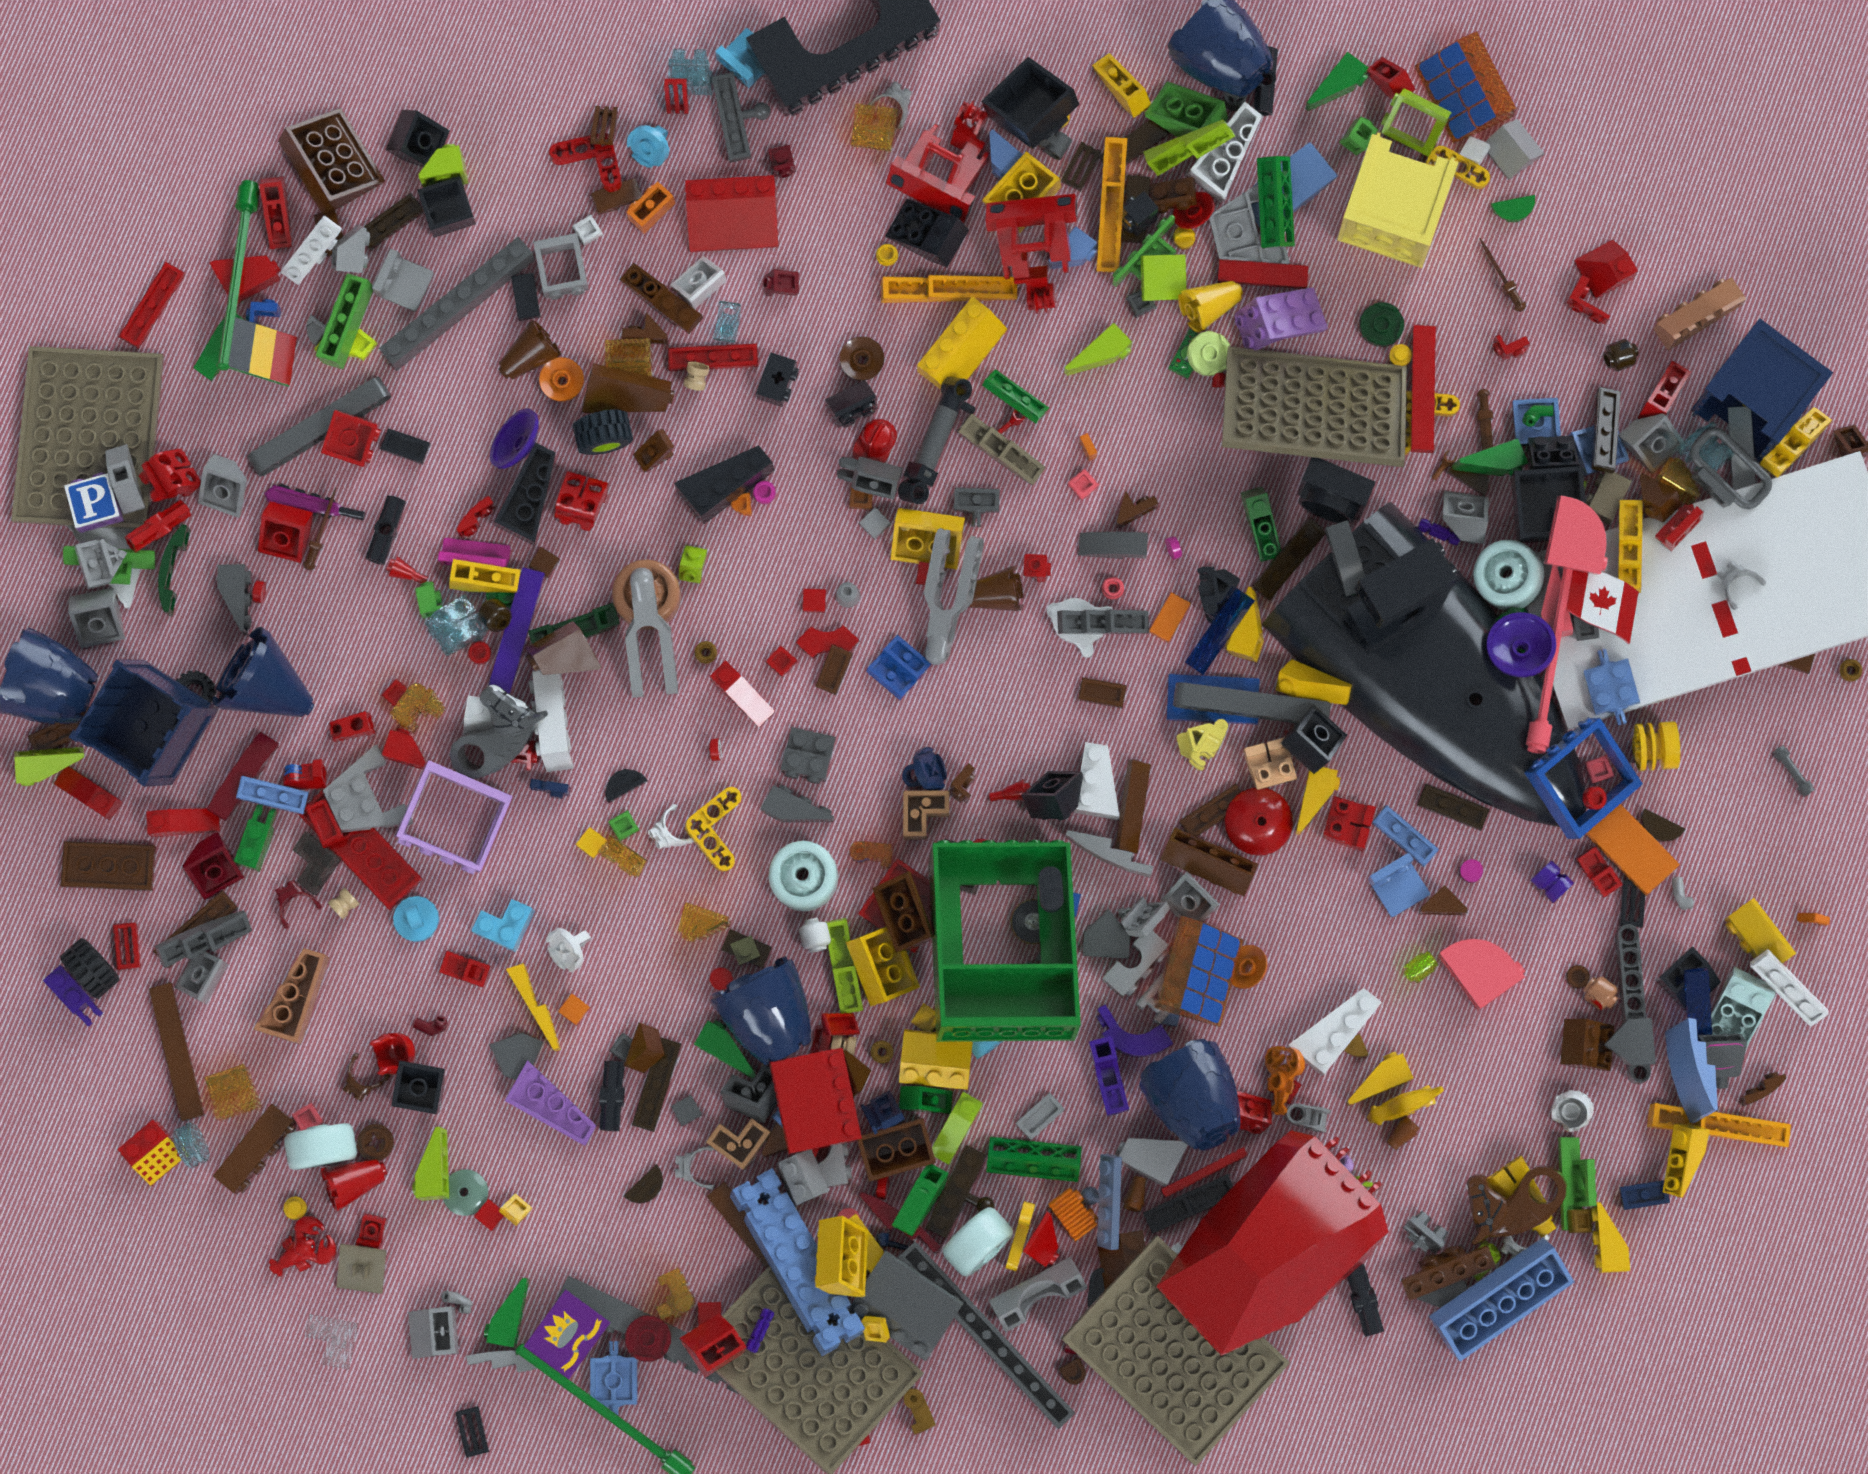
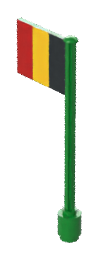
(244, 344)

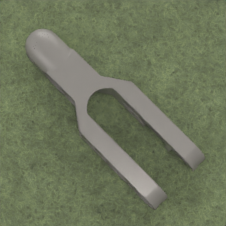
(646, 614)
(944, 622)

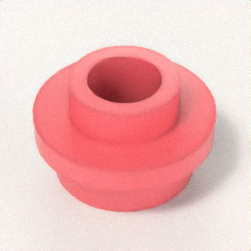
(1116, 582)

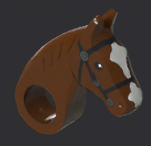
(1509, 1216)

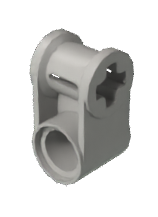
(1309, 1117)

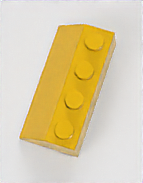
(962, 344)

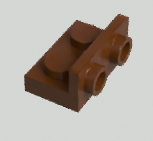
(1174, 194)
(963, 781)

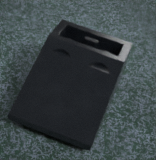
(928, 232)

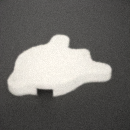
(1082, 641)

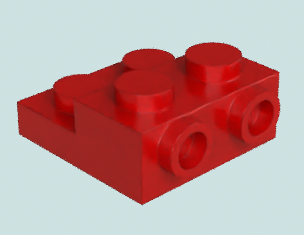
(350, 438)

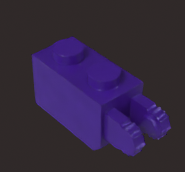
(71, 993)

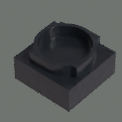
(1031, 103)
(1334, 492)
(1536, 497)

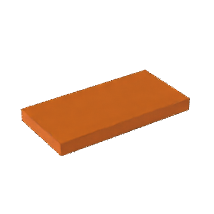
(1633, 849)

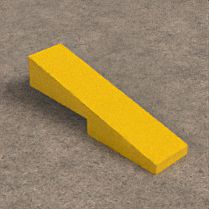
(541, 1013)

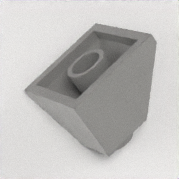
(1652, 440)
(222, 486)
(1466, 515)

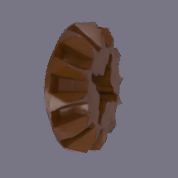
(366, 1137)

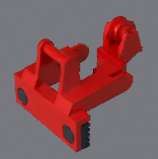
(951, 196)
(1048, 211)

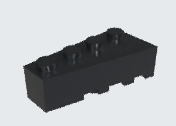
(719, 485)
(526, 499)

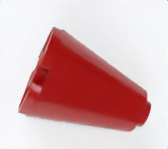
(352, 1180)

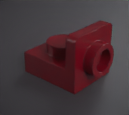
(782, 161)
(781, 282)

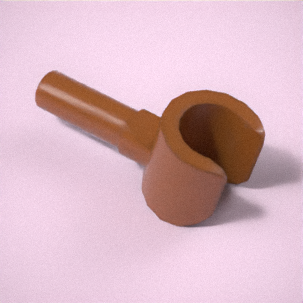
(1445, 463)

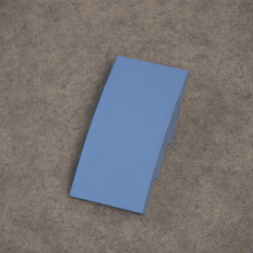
(1308, 177)
(1690, 1072)

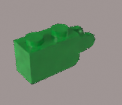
(256, 840)

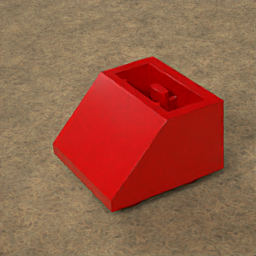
(713, 1344)

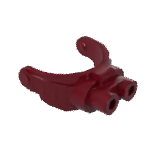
(289, 892)

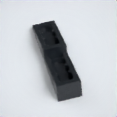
(1188, 1204)

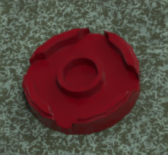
(648, 1338)

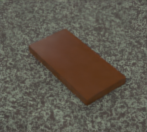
(108, 866)

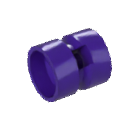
(1552, 881)

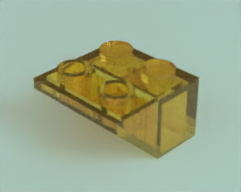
(630, 355)

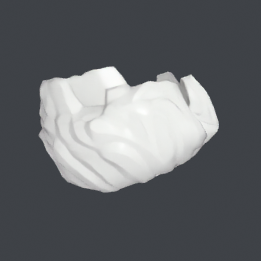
(1572, 1110)

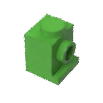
(1358, 135)
(428, 599)

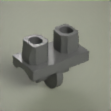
(1422, 1235)

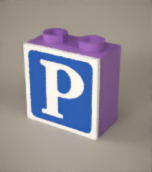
(93, 503)

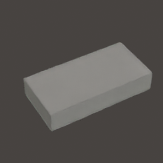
(1040, 1116)

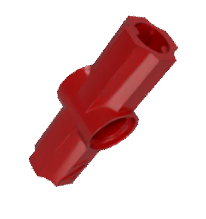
(157, 526)

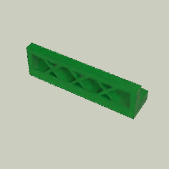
(1272, 202)
(1034, 1163)

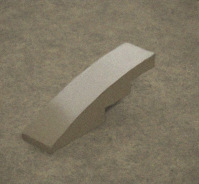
(1001, 449)

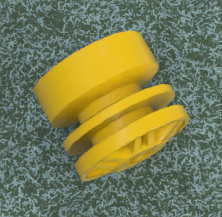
(1653, 746)

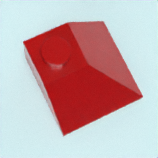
(1606, 268)
(1043, 1243)

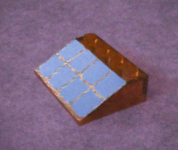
(1467, 85)
(1198, 971)

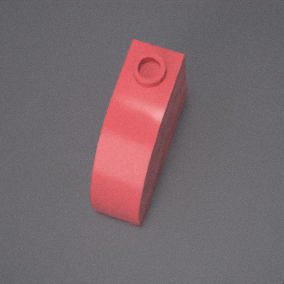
(1576, 538)
(1481, 969)

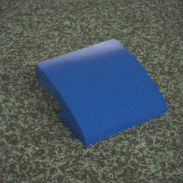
(898, 667)

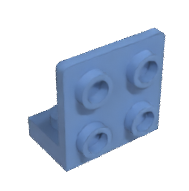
(1398, 885)

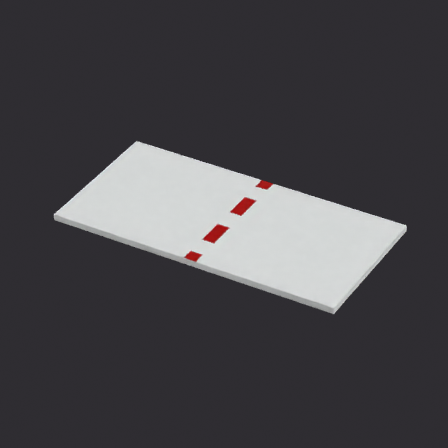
(1685, 636)

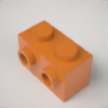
(650, 207)

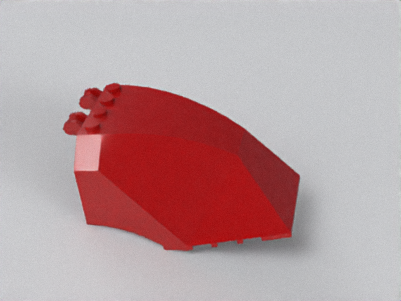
(1275, 1243)

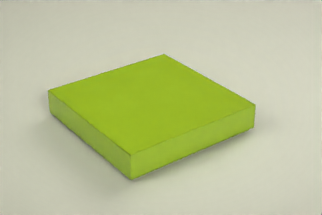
(1163, 277)

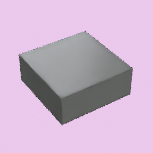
(874, 523)

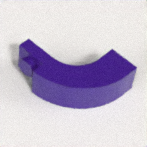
(1130, 1044)
(1108, 1075)

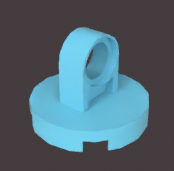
(649, 145)
(416, 919)

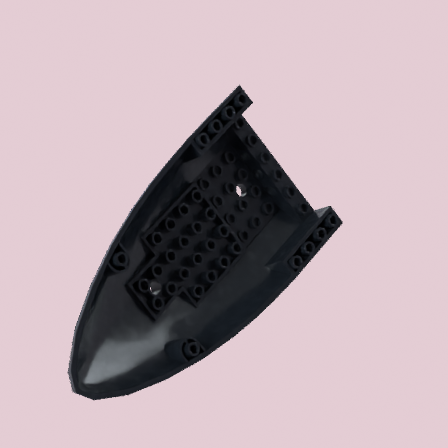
(1421, 683)

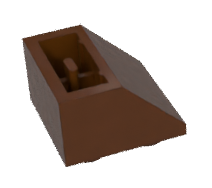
(1584, 1044)

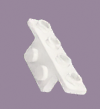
(312, 250)

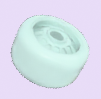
(1521, 586)
(808, 893)
(320, 1146)
(977, 1241)

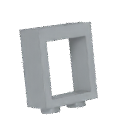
(555, 245)

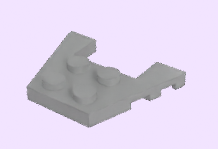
(1237, 232)
(354, 800)

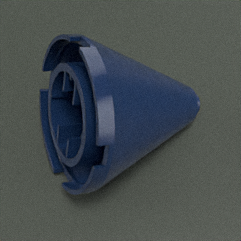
(262, 680)

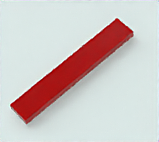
(1423, 388)

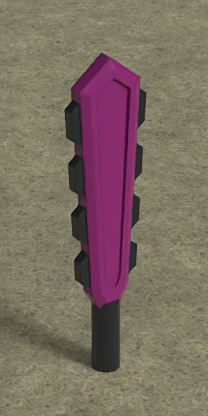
(314, 503)

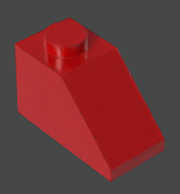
(1390, 77)
(403, 749)

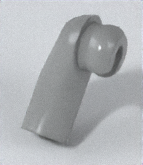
(1679, 894)
(456, 1298)

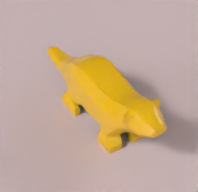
(1404, 1104)

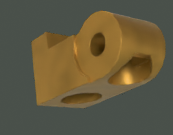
(916, 1402)

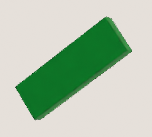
(1015, 396)

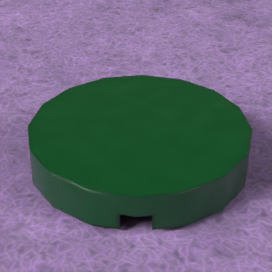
(1381, 324)

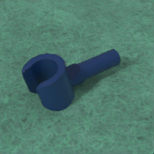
(883, 1241)

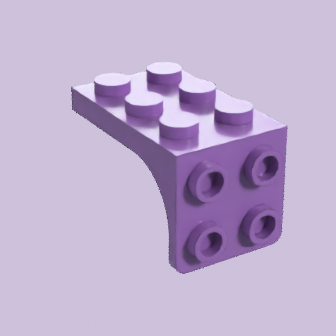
(1279, 318)

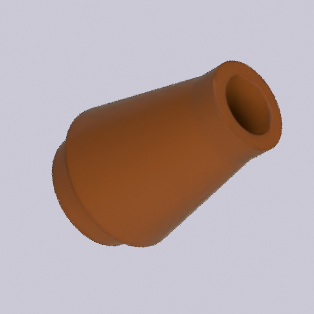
(1404, 1131)
(1135, 1196)

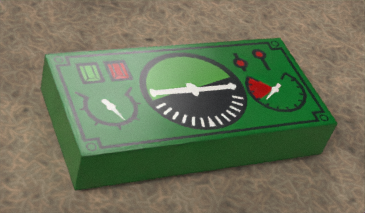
(1180, 362)

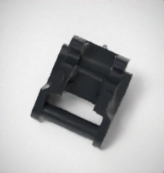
(1215, 590)

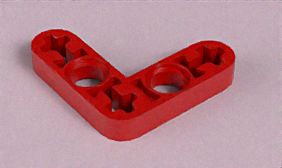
(599, 152)

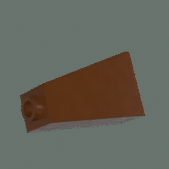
(625, 391)

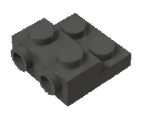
(808, 755)

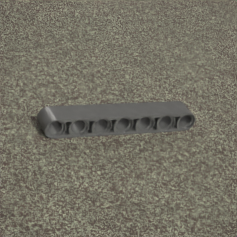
(314, 428)
(1244, 703)
(1627, 992)

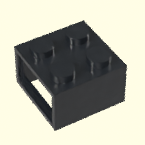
(446, 206)

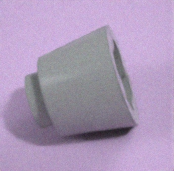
(848, 595)

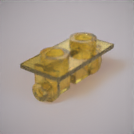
(627, 858)

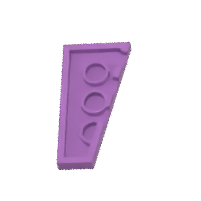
(545, 1102)

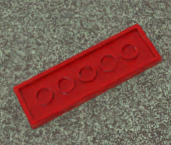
(373, 862)

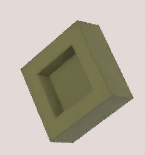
(745, 950)

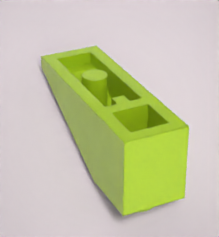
(1102, 351)
(38, 765)
(956, 1127)
(432, 1173)

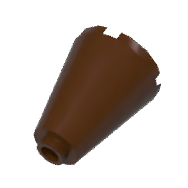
(528, 352)
(999, 591)

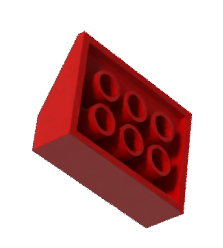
(732, 213)
(815, 1100)

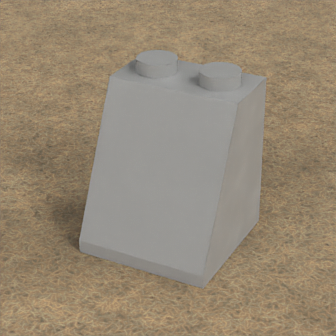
(1152, 1157)

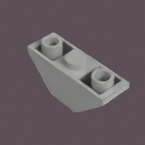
(124, 479)

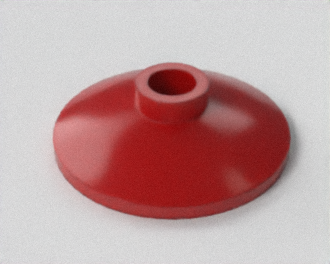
(1196, 214)

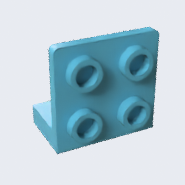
(738, 60)

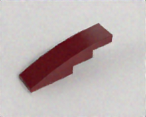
(249, 765)
(887, 1215)

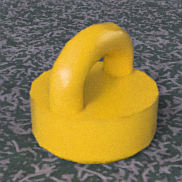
(1184, 238)

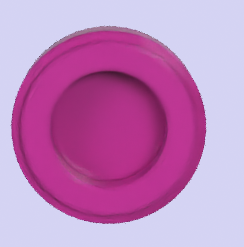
(764, 492)
(1173, 547)
(1471, 871)

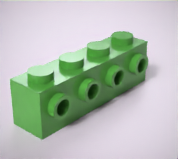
(344, 321)

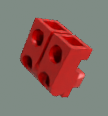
(169, 475)
(580, 503)
(1338, 826)

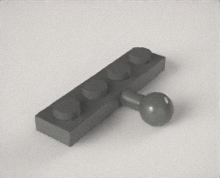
(733, 118)

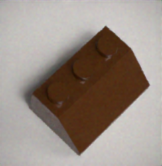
(903, 912)
(896, 1150)
(1117, 1260)

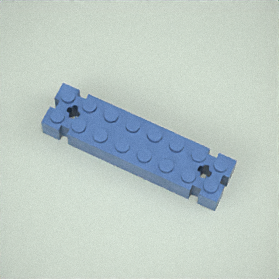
(793, 1260)

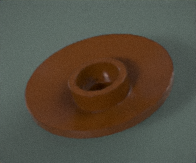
(858, 348)

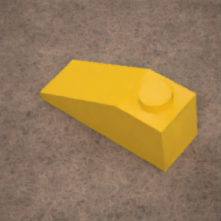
(1122, 85)
(483, 577)
(1308, 683)
(1317, 792)
(1387, 1075)

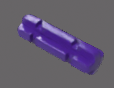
(1438, 531)
(759, 1330)

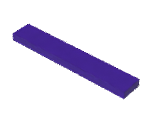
(517, 631)

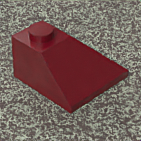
(212, 866)

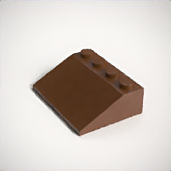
(330, 160)

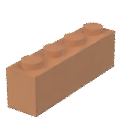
(1699, 313)
(295, 999)

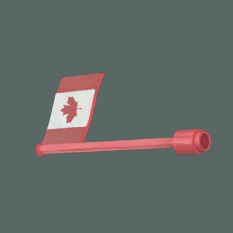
(1597, 601)

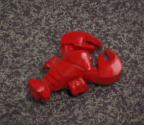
(303, 1248)

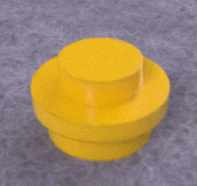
(887, 255)
(1400, 355)
(295, 1208)

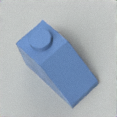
(1002, 154)
(1082, 249)

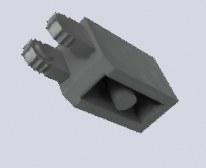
(871, 476)

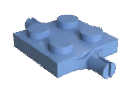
(1612, 687)
(614, 1379)

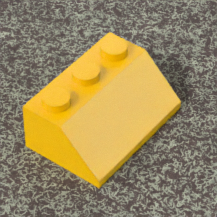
(1023, 181)
(916, 533)
(1758, 932)
(880, 968)
(934, 1062)
(841, 1257)

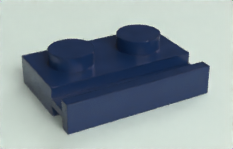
(882, 1112)

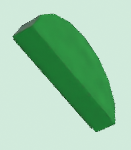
(1514, 209)

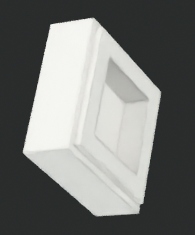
(1475, 150)
(587, 230)

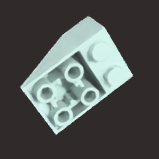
(1741, 1005)

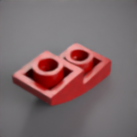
(469, 524)
(371, 1231)

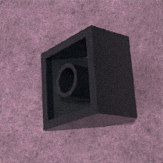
(416, 137)
(1314, 739)
(1054, 795)
(418, 1087)

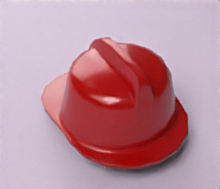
(875, 440)

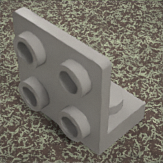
(402, 281)

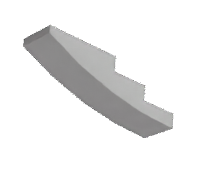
(1100, 848)
(501, 1359)

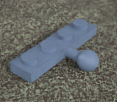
(1109, 1201)

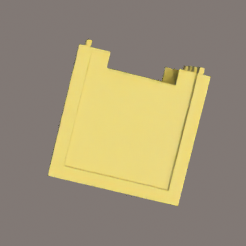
(1396, 203)

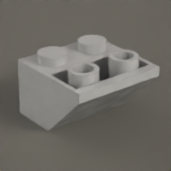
(349, 251)
(433, 1332)

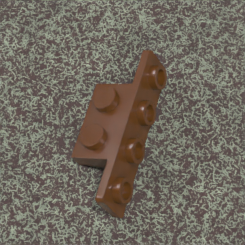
(1446, 1268)

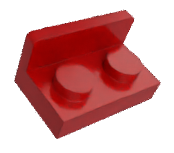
(1679, 526)
(1254, 1113)

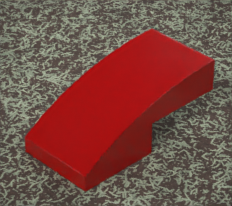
(1598, 871)
(464, 969)

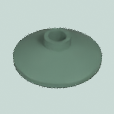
(476, 1196)

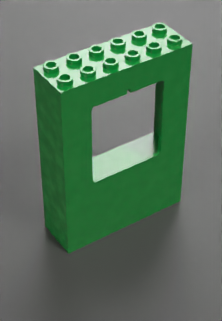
(1002, 999)

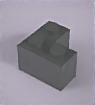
(752, 1098)

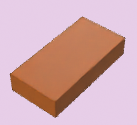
(1169, 617)

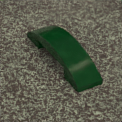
(178, 542)
(591, 623)

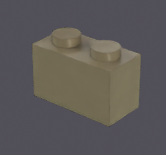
(1608, 495)

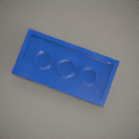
(1237, 683)

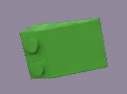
(1184, 110)

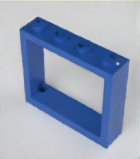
(1536, 776)

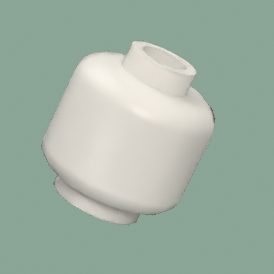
(814, 935)

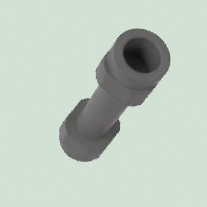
(1805, 787)

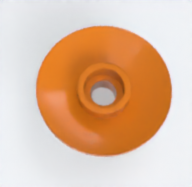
(558, 369)
(1250, 957)

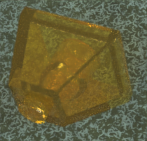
(1678, 476)
(701, 923)

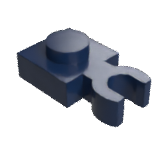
(556, 790)

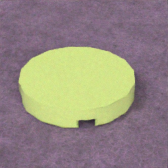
(1208, 353)

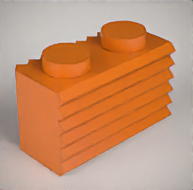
(1073, 1214)

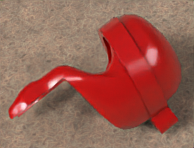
(391, 1049)

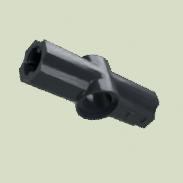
(1265, 93)
(390, 516)
(612, 1096)
(1365, 1301)

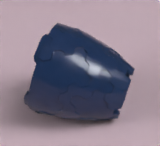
(1222, 48)
(45, 681)
(766, 1011)
(1194, 1094)

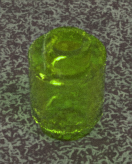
(1420, 967)

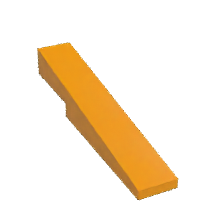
(1111, 204)
(947, 288)
(1723, 1125)

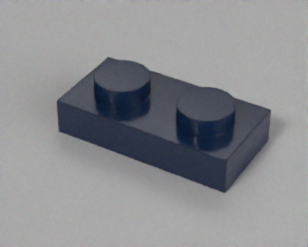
(1643, 1195)

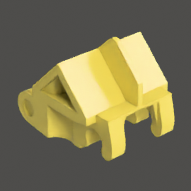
(1202, 741)

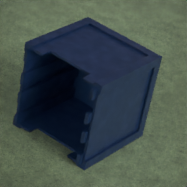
(1770, 379)
(145, 722)

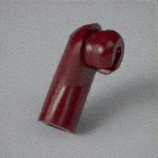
(433, 1027)

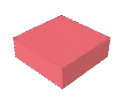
(1083, 484)
(1599, 769)
(307, 1117)

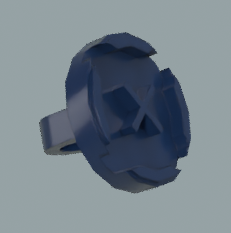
(928, 769)

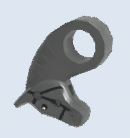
(503, 742)

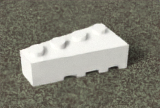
(1218, 167)
(552, 731)
(1332, 1034)

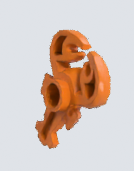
(1282, 1076)

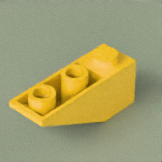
(1248, 636)
(1684, 1157)
(1611, 1247)

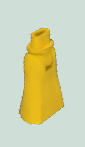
(1508, 1179)

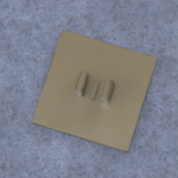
(361, 1268)

